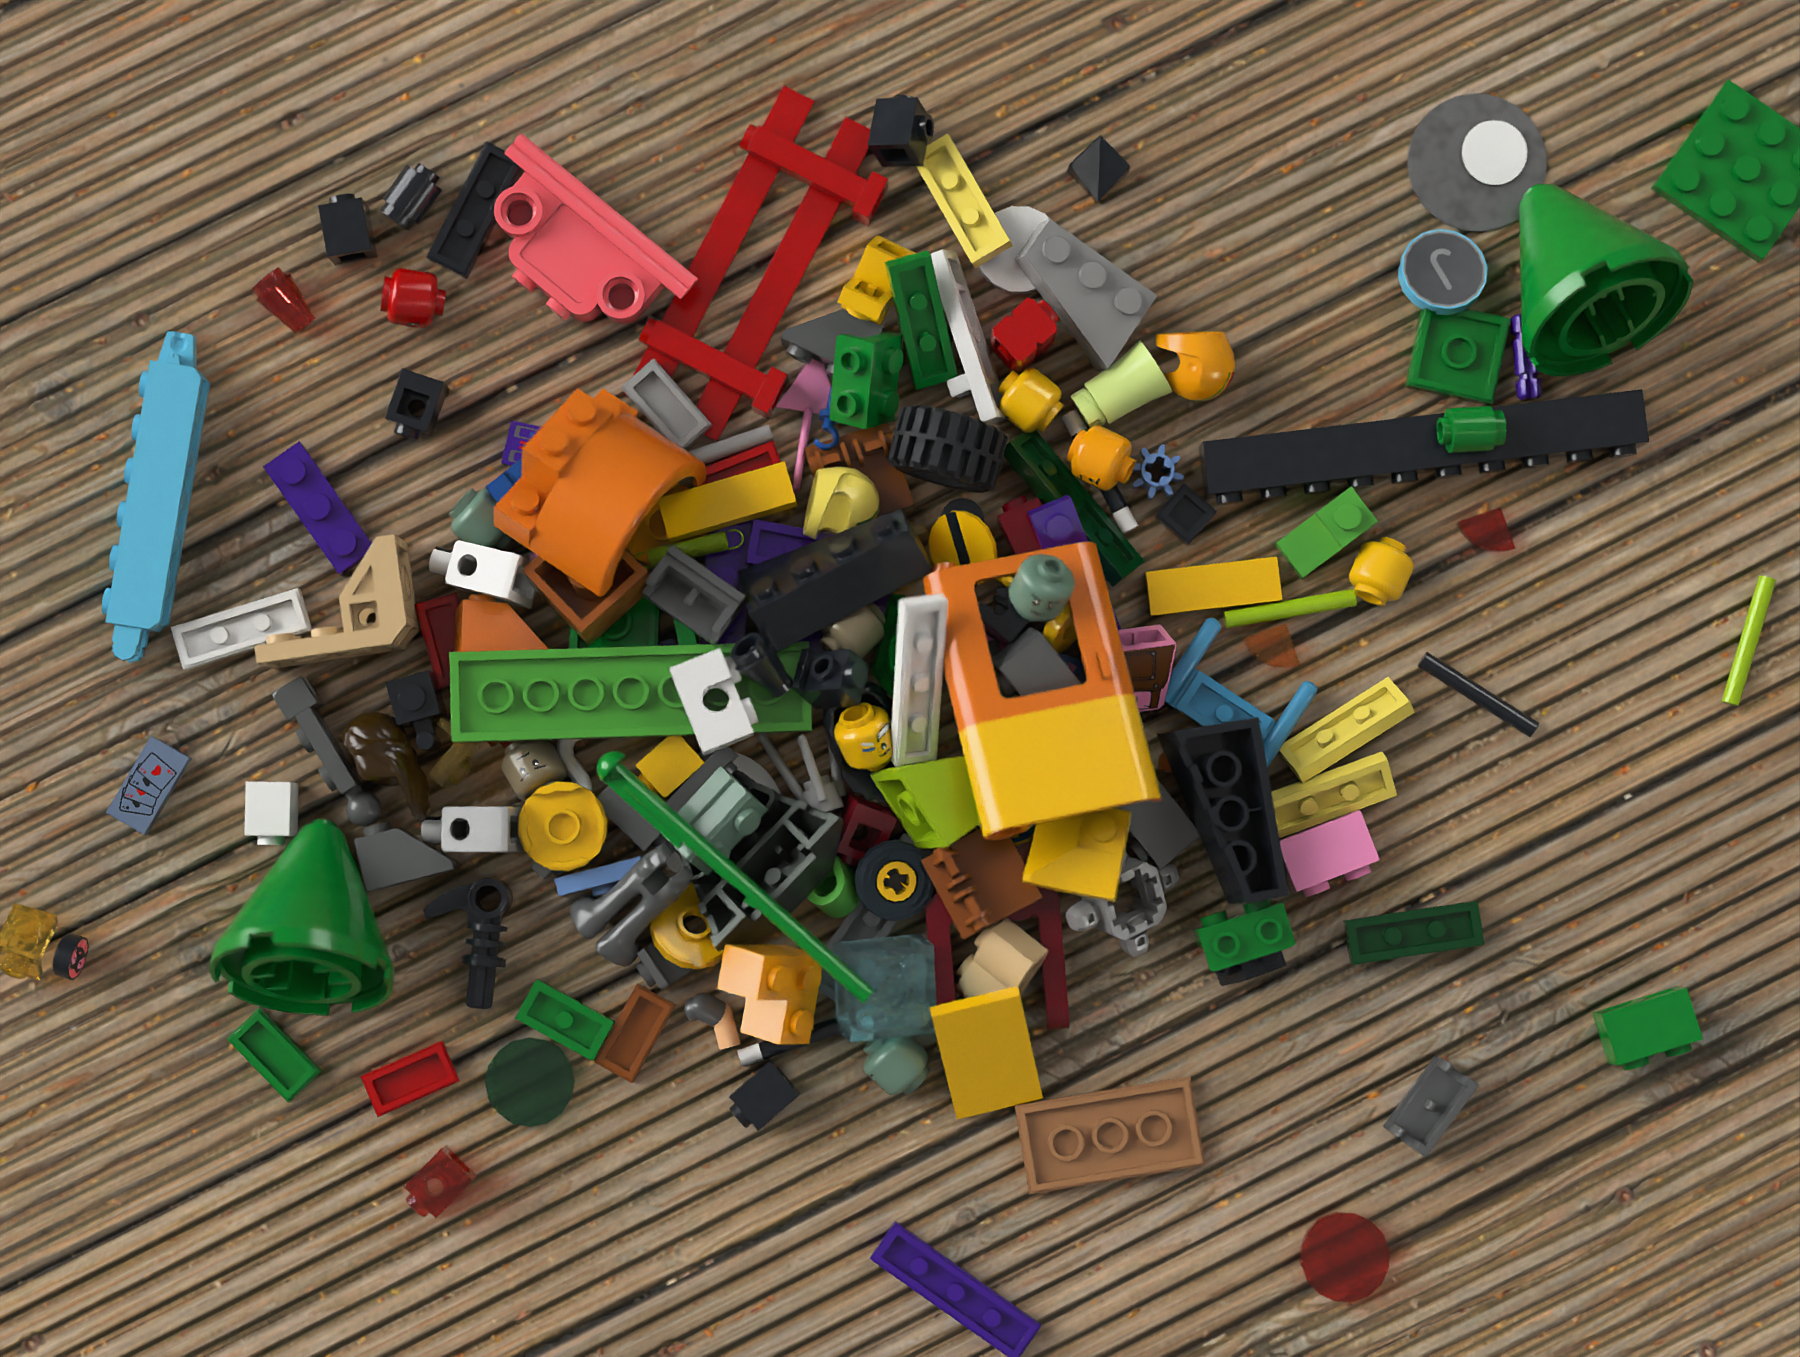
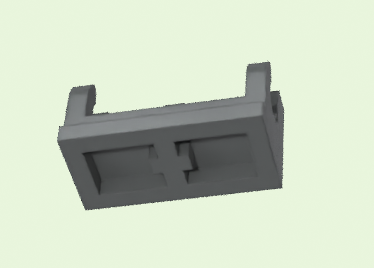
(693, 595)
(1430, 1106)

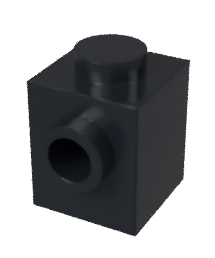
(900, 131)

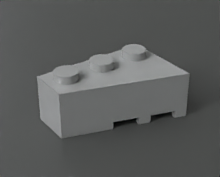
(1085, 290)

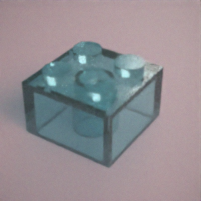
(903, 982)

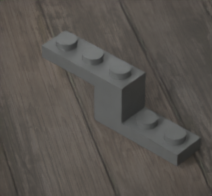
(638, 827)

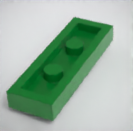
(921, 319)

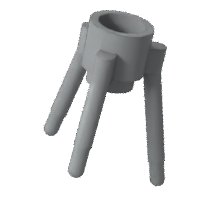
(819, 791)

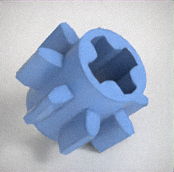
(1167, 467)

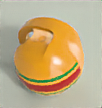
(1204, 366)

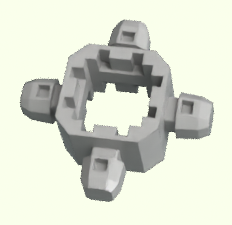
(1144, 913)

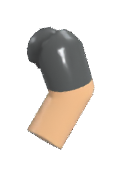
(715, 1013)

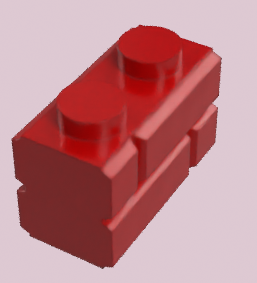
(1024, 334)

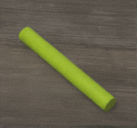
(1289, 608)
(1748, 640)

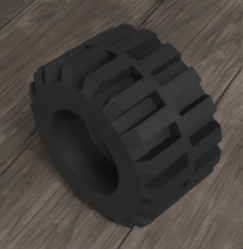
(947, 448)

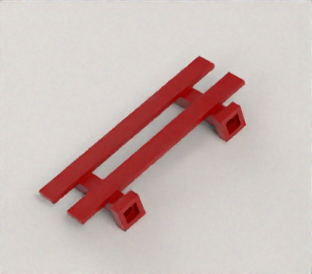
(831, 183)

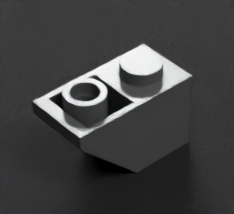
(818, 337)

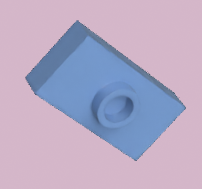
(597, 879)

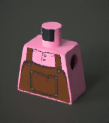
(1149, 660)

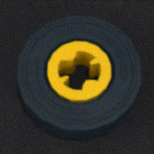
(883, 899)

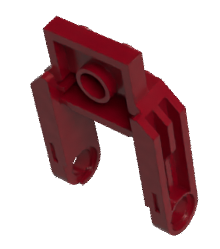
(1049, 936)

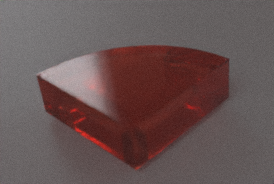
(1488, 531)

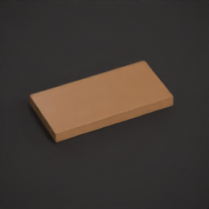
(1109, 1135)

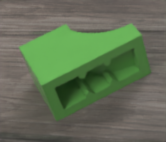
(1326, 532)

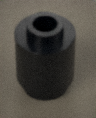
(411, 195)

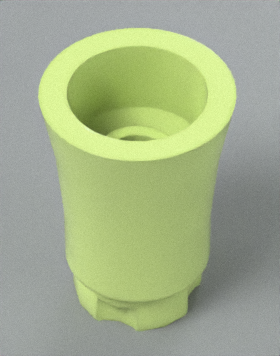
(1121, 388)

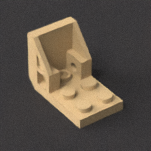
(377, 586)

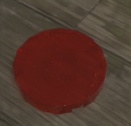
(1344, 1256)

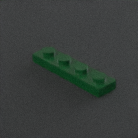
(1051, 480)

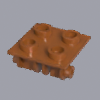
(868, 453)
(980, 881)

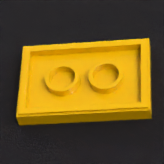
(986, 1052)

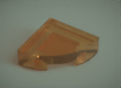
(1273, 647)

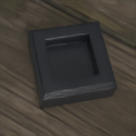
(1185, 514)

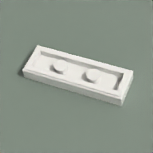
(240, 628)

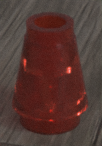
(284, 300)

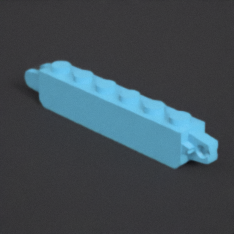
(157, 496)

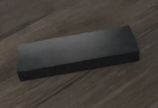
(472, 213)

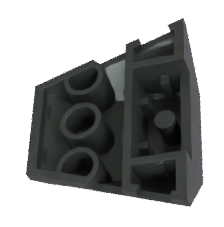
(783, 856)

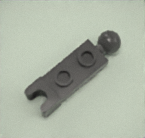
(300, 704)

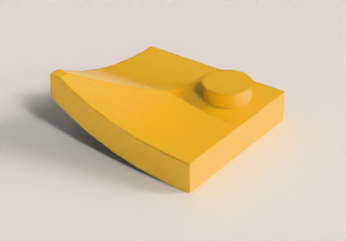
(1080, 854)

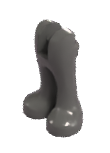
(645, 878)

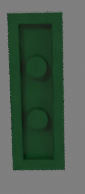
(1413, 932)

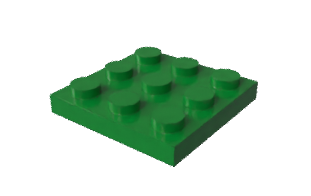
(1737, 171)

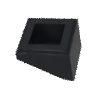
(1098, 168)

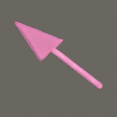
(810, 395)

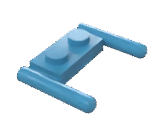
(1211, 703)

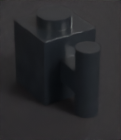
(417, 703)

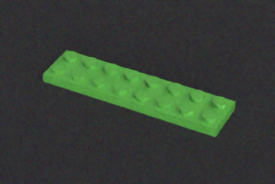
(598, 694)

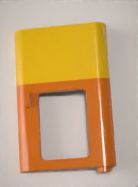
(1053, 748)

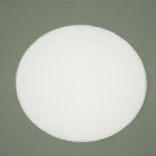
(1494, 152)

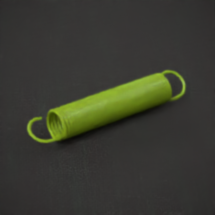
(693, 547)

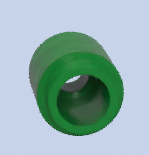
(1471, 429)

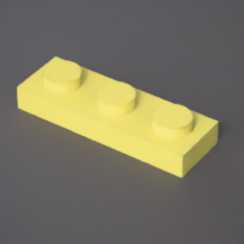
(963, 202)
(1345, 729)
(1333, 794)

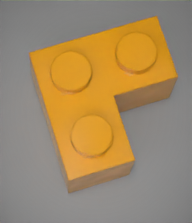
(778, 989)

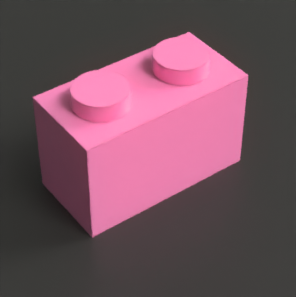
(1328, 852)

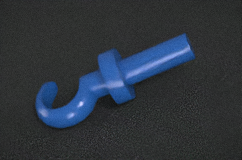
(828, 427)

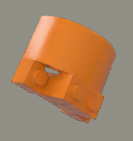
(590, 486)

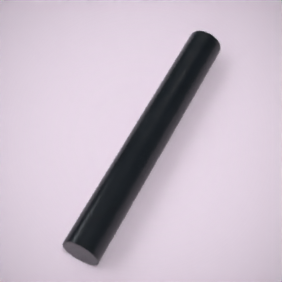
(1478, 694)

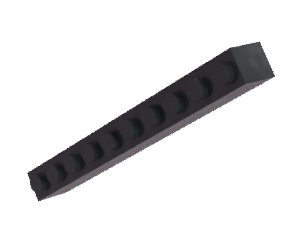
(1410, 447)

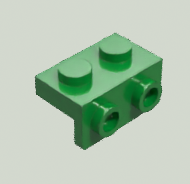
(866, 379)
(1245, 936)

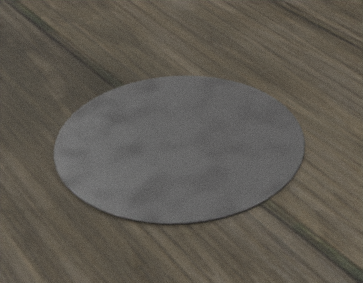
(1440, 173)

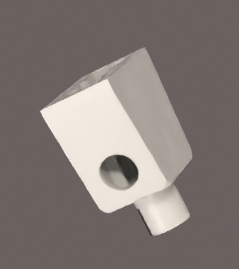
(484, 572)

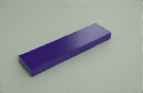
(955, 1291)

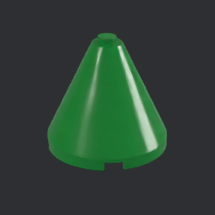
(1591, 283)
(307, 933)

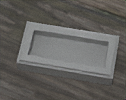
(666, 405)

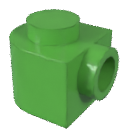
(837, 892)

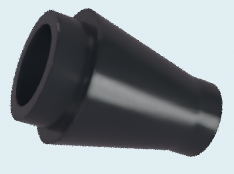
(760, 663)

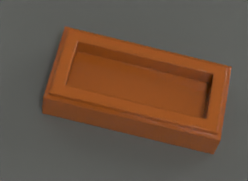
(635, 1033)

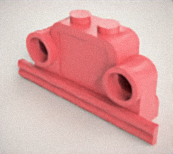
(579, 245)

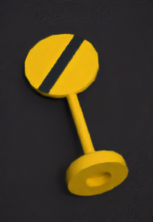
(967, 540)

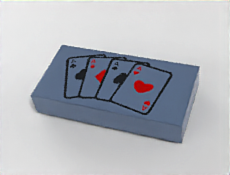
(149, 785)

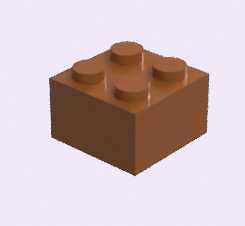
(581, 608)

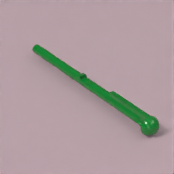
(679, 831)

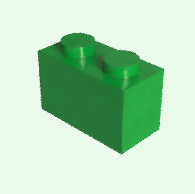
(1648, 1027)

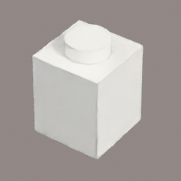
(271, 811)

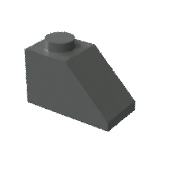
(398, 857)

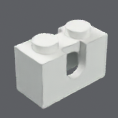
(711, 728)

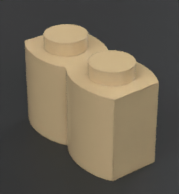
(1003, 960)

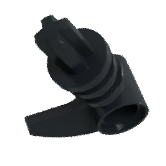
(485, 939)

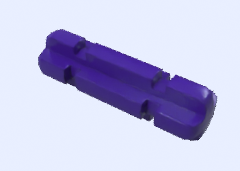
(1528, 385)

